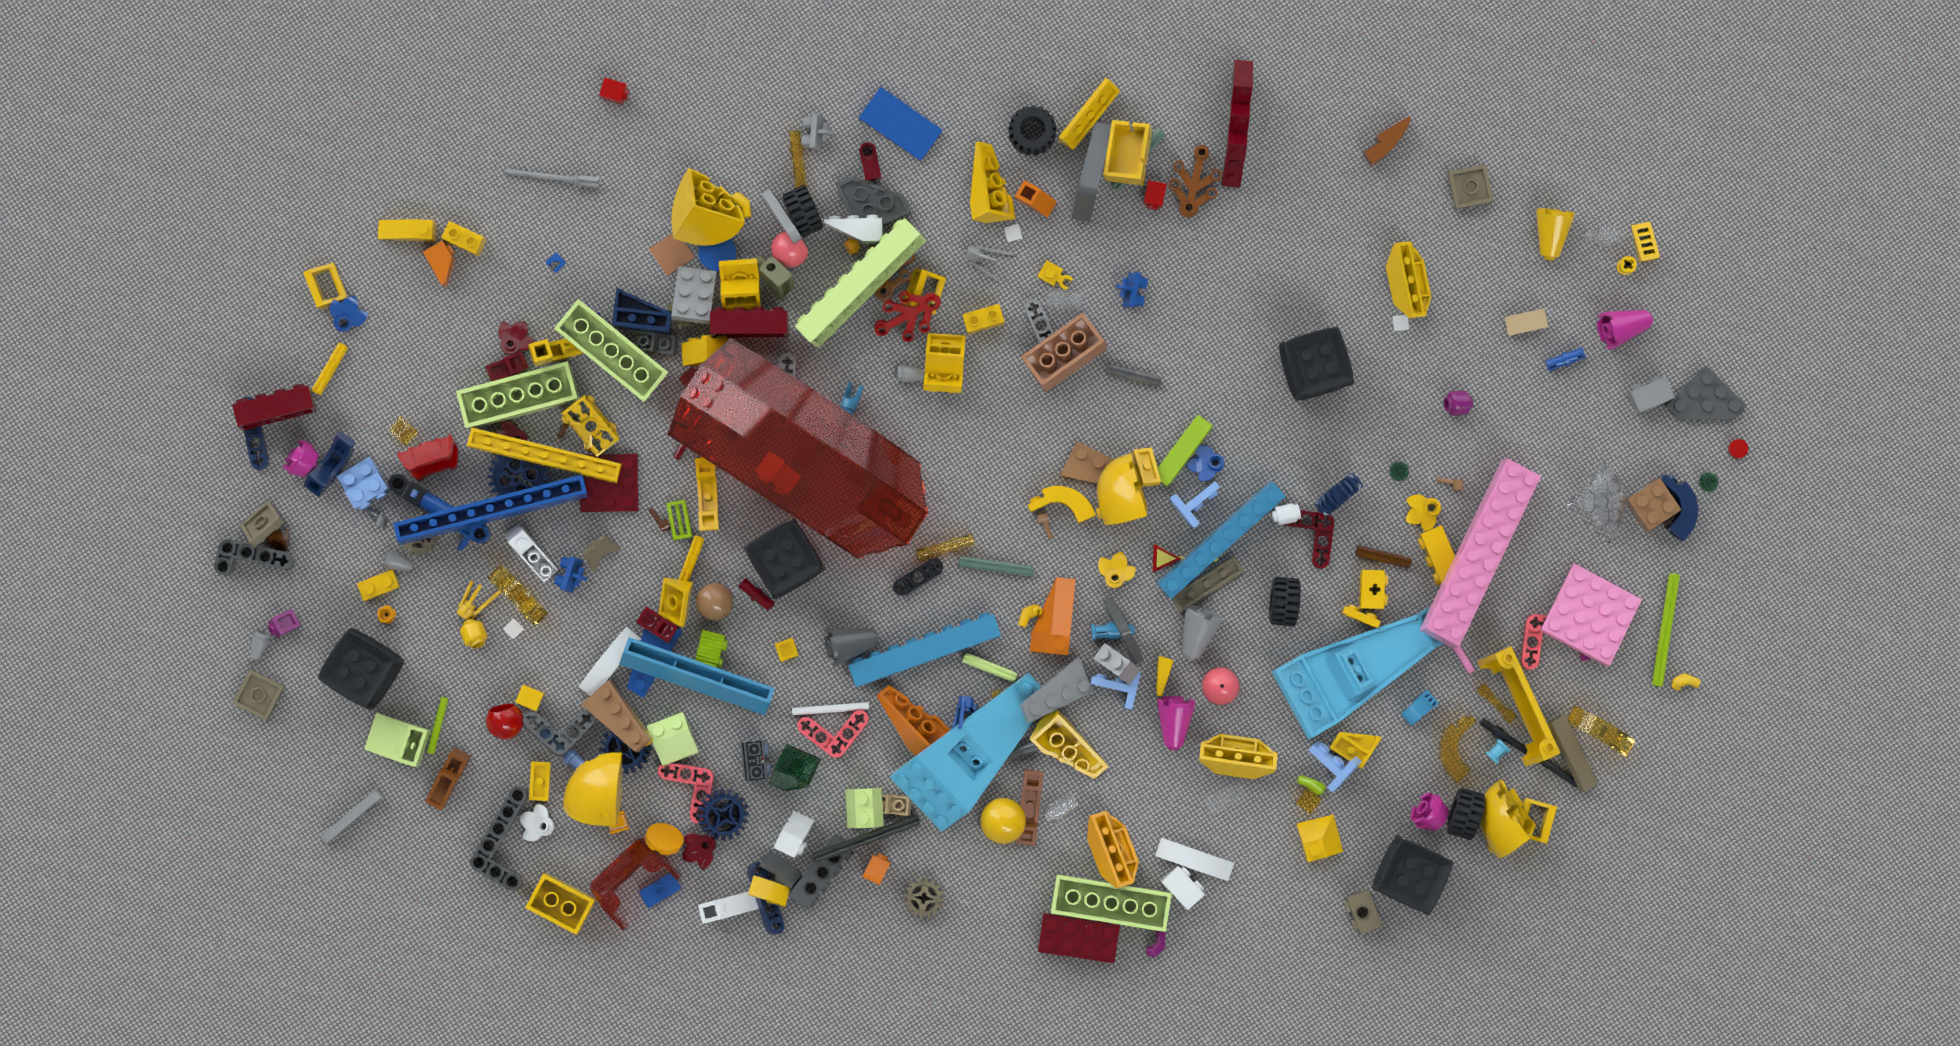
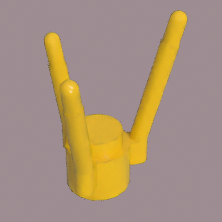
(466, 608)

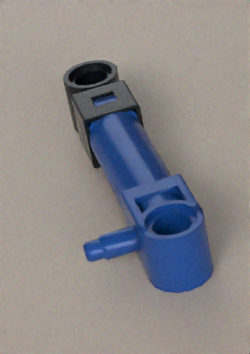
(431, 503)

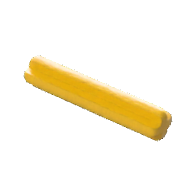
(329, 368)
(691, 558)

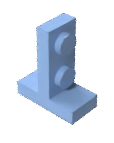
(1195, 504)
(1120, 685)
(1334, 764)

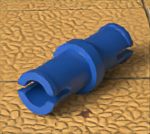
(1565, 359)

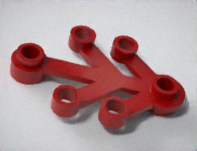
(908, 313)

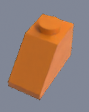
(441, 260)
(877, 868)

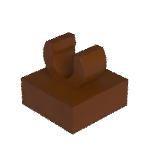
(279, 540)

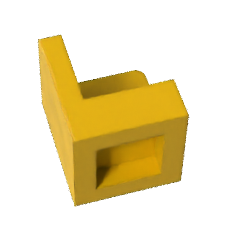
(529, 697)

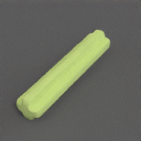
(989, 667)

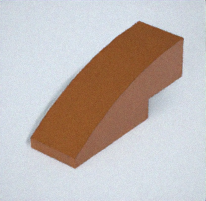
(1386, 142)
(448, 778)

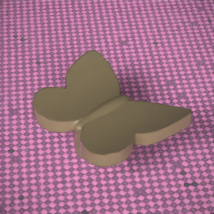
(597, 549)

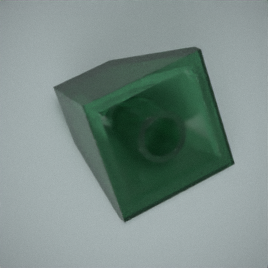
(794, 769)

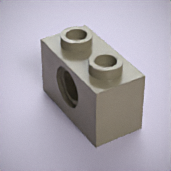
(1371, 919)

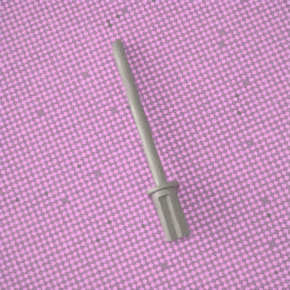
(578, 180)

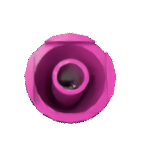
(1621, 326)
(1174, 719)

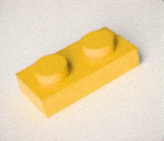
(1146, 467)
(378, 585)
(1368, 618)
(540, 781)

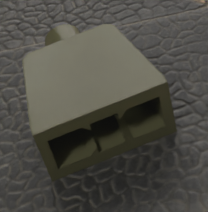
(775, 276)

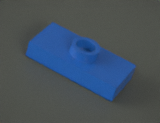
(660, 890)

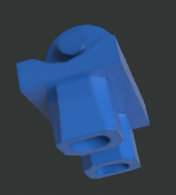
(1129, 289)
(573, 574)

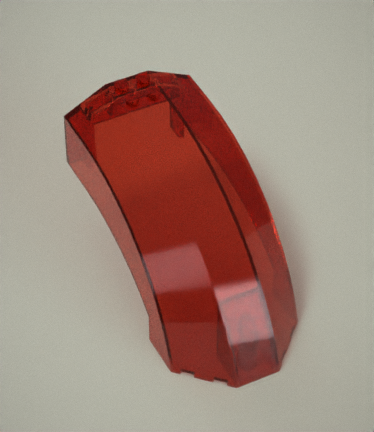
(800, 452)

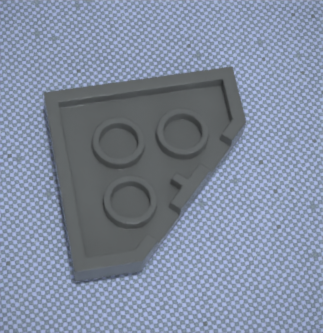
(870, 199)
(1706, 399)

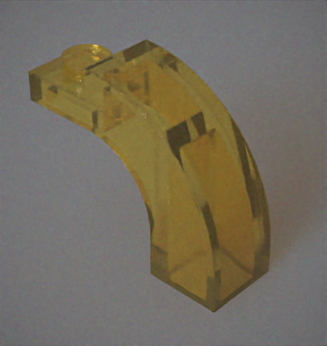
(518, 595)
(1601, 730)
(1448, 751)

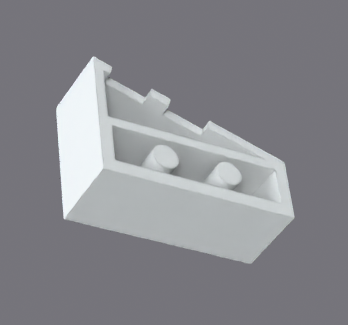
(794, 834)

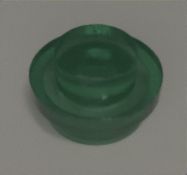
(1399, 471)
(1708, 482)

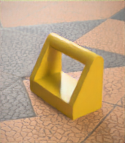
(918, 281)
(315, 289)
(1547, 820)

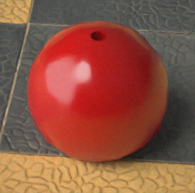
(504, 721)

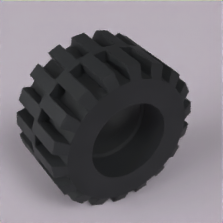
(1032, 114)
(802, 211)
(1284, 601)
(1466, 814)

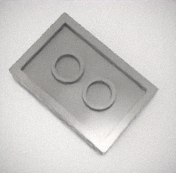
(693, 295)

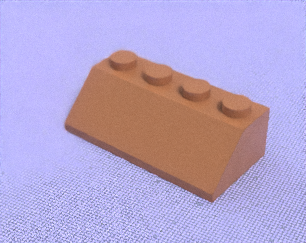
(1064, 352)

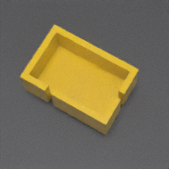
(1127, 152)

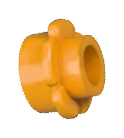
(852, 246)
(381, 614)

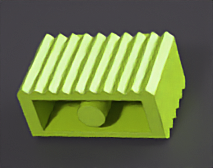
(711, 648)

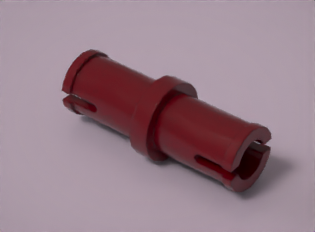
(756, 594)

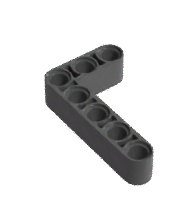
(1092, 171)
(497, 839)

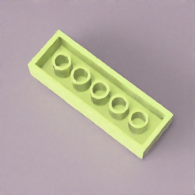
(611, 350)
(517, 395)
(1105, 903)

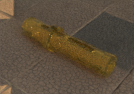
(797, 158)
(944, 547)

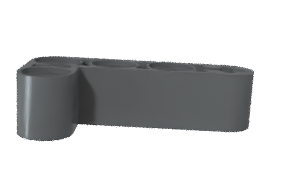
(256, 557)

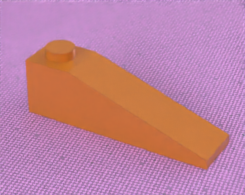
(1053, 626)
(912, 723)

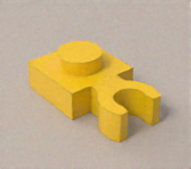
(1051, 274)

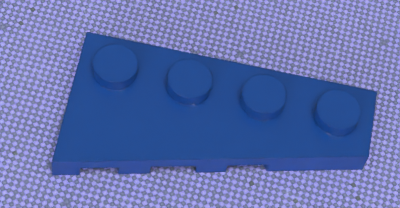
(639, 681)

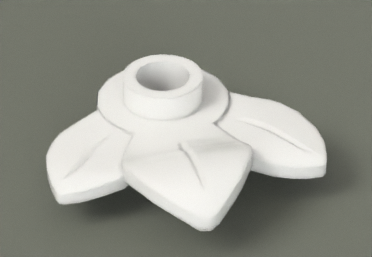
(533, 823)

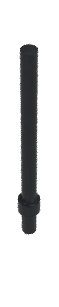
(1498, 732)

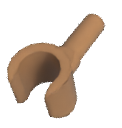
(1457, 483)
(1043, 518)

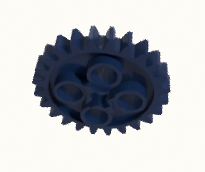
(498, 472)

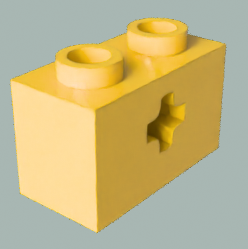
(463, 238)
(983, 319)
(1366, 597)

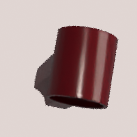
(870, 163)

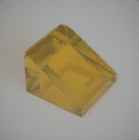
(402, 430)
(1308, 801)

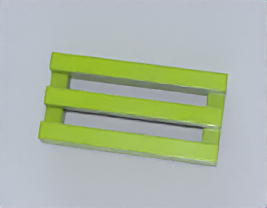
(687, 521)

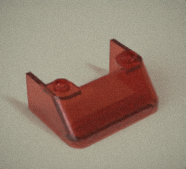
(620, 870)

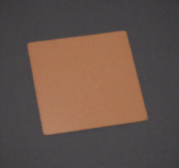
(671, 254)

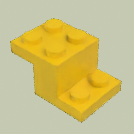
(740, 284)
(944, 363)

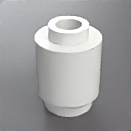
(1286, 514)

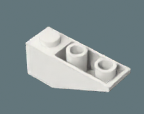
(864, 230)
(530, 552)
(727, 907)

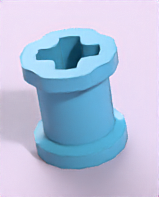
(1497, 751)

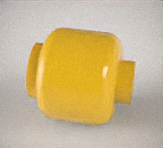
(473, 633)

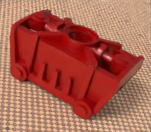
(430, 457)

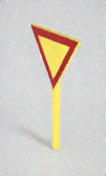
(1163, 558)

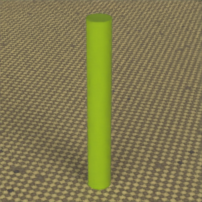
(437, 725)

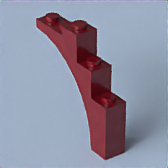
(1238, 123)

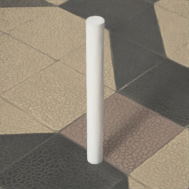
(830, 708)

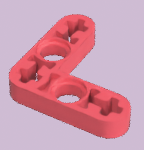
(1535, 632)
(832, 740)
(699, 784)

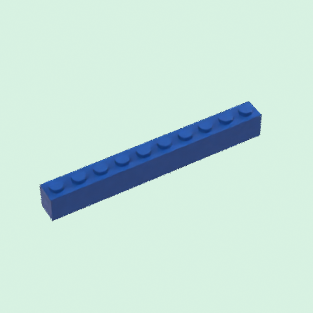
(490, 510)

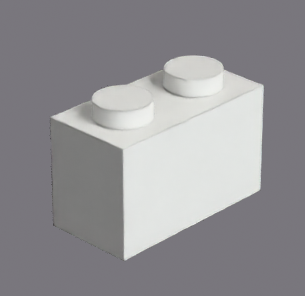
(1183, 887)

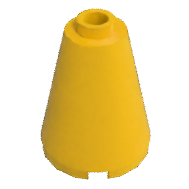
(1553, 230)

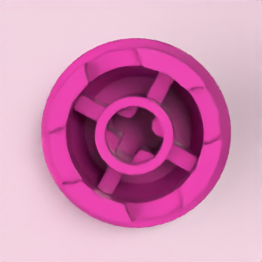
(301, 459)
(1430, 812)

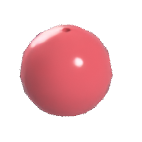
(787, 252)
(1212, 689)

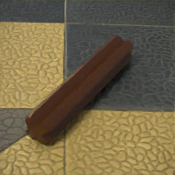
(1383, 556)

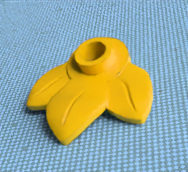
(1419, 511)
(1116, 567)

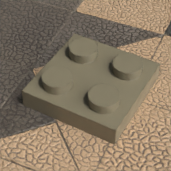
(1470, 186)
(261, 523)
(258, 694)

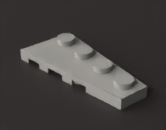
(1062, 689)

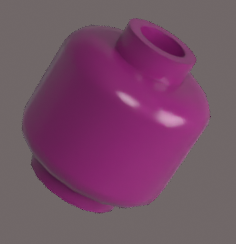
(1458, 403)

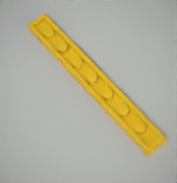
(544, 455)

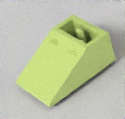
(397, 740)

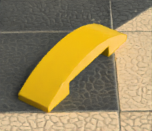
(707, 495)

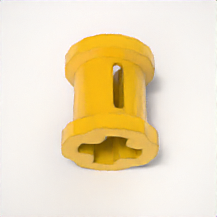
(1621, 263)

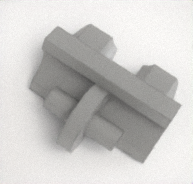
(818, 132)

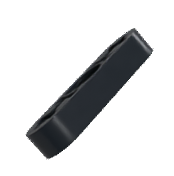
(908, 588)

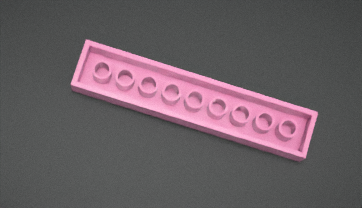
(1480, 553)

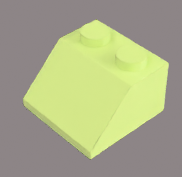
(673, 738)
(864, 808)

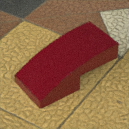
(506, 367)
(657, 624)

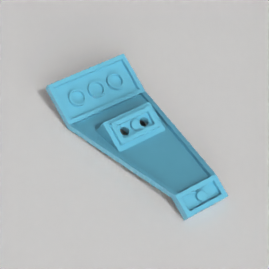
(1325, 685)
(944, 775)

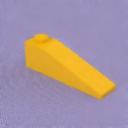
(988, 194)
(1062, 741)

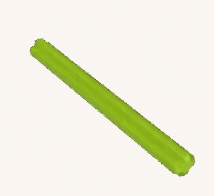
(1665, 630)

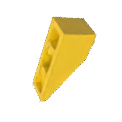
(407, 230)

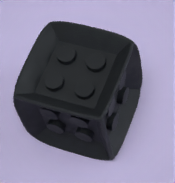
(1316, 363)
(784, 558)
(361, 669)
(1412, 875)

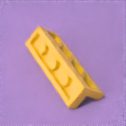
(1088, 114)

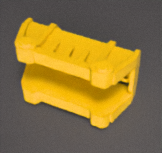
(594, 415)

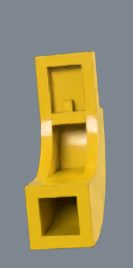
(552, 352)
(1071, 498)

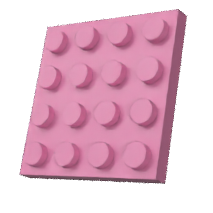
(1590, 615)

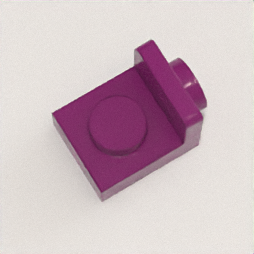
(283, 623)

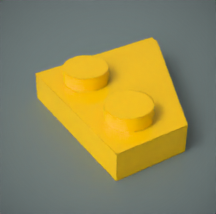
(1352, 745)

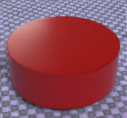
(1738, 448)

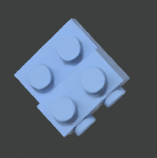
(363, 484)

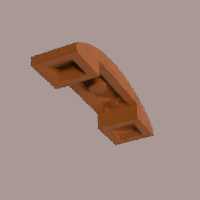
(1031, 804)

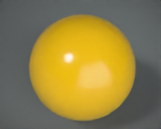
(1003, 820)

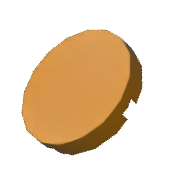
(664, 838)

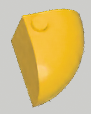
(704, 212)
(1120, 492)
(595, 791)
(1504, 821)

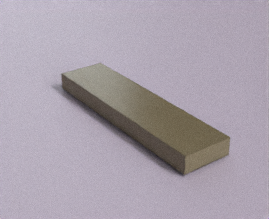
(1207, 583)
(1572, 753)

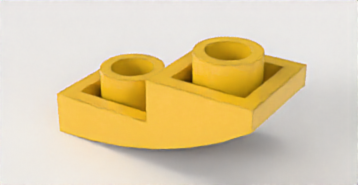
(769, 891)

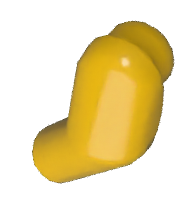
(743, 202)
(1029, 612)
(1684, 679)

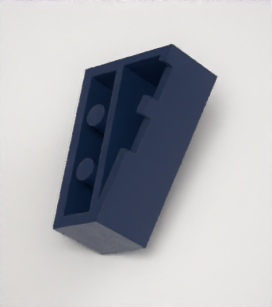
(639, 315)

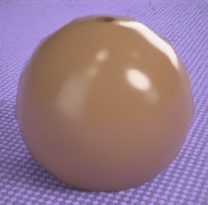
(714, 601)

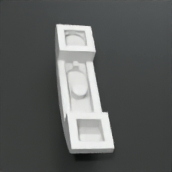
(607, 663)
(1194, 859)

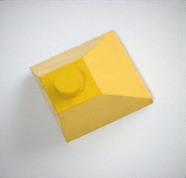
(1319, 838)

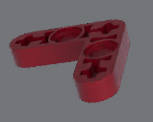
(1319, 531)

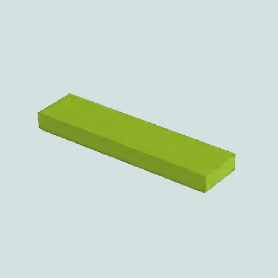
(1183, 449)

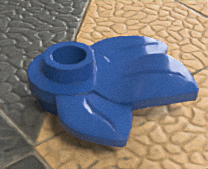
(347, 310)
(1203, 463)

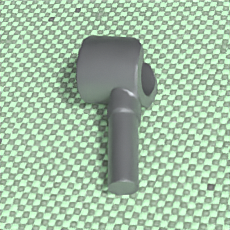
(380, 519)

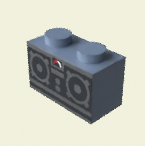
(755, 761)

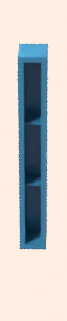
(1220, 539)
(924, 650)
(696, 676)

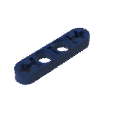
(249, 435)
(761, 903)

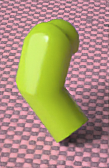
(1314, 785)

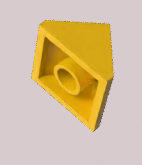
(675, 600)

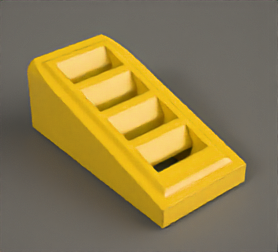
(1653, 245)
(1163, 670)

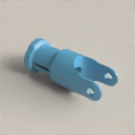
(851, 404)
(1107, 631)

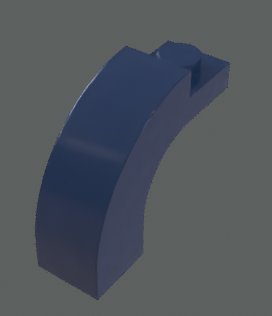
(331, 465)
(1686, 500)

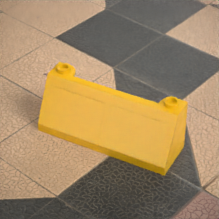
(1543, 742)

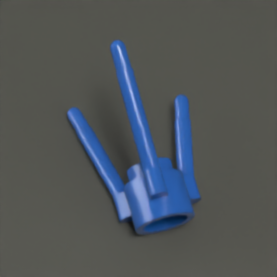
(964, 707)

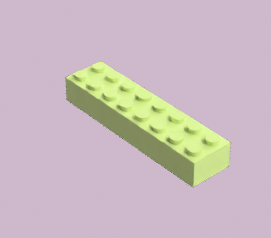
(860, 282)

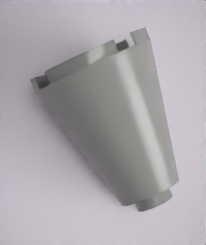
(1198, 630)

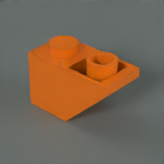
(1035, 199)

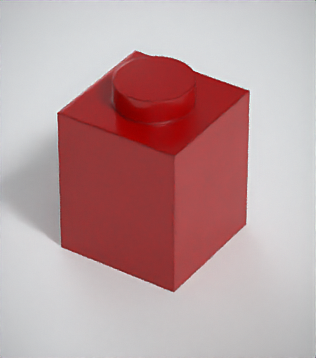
(614, 91)
(1154, 195)

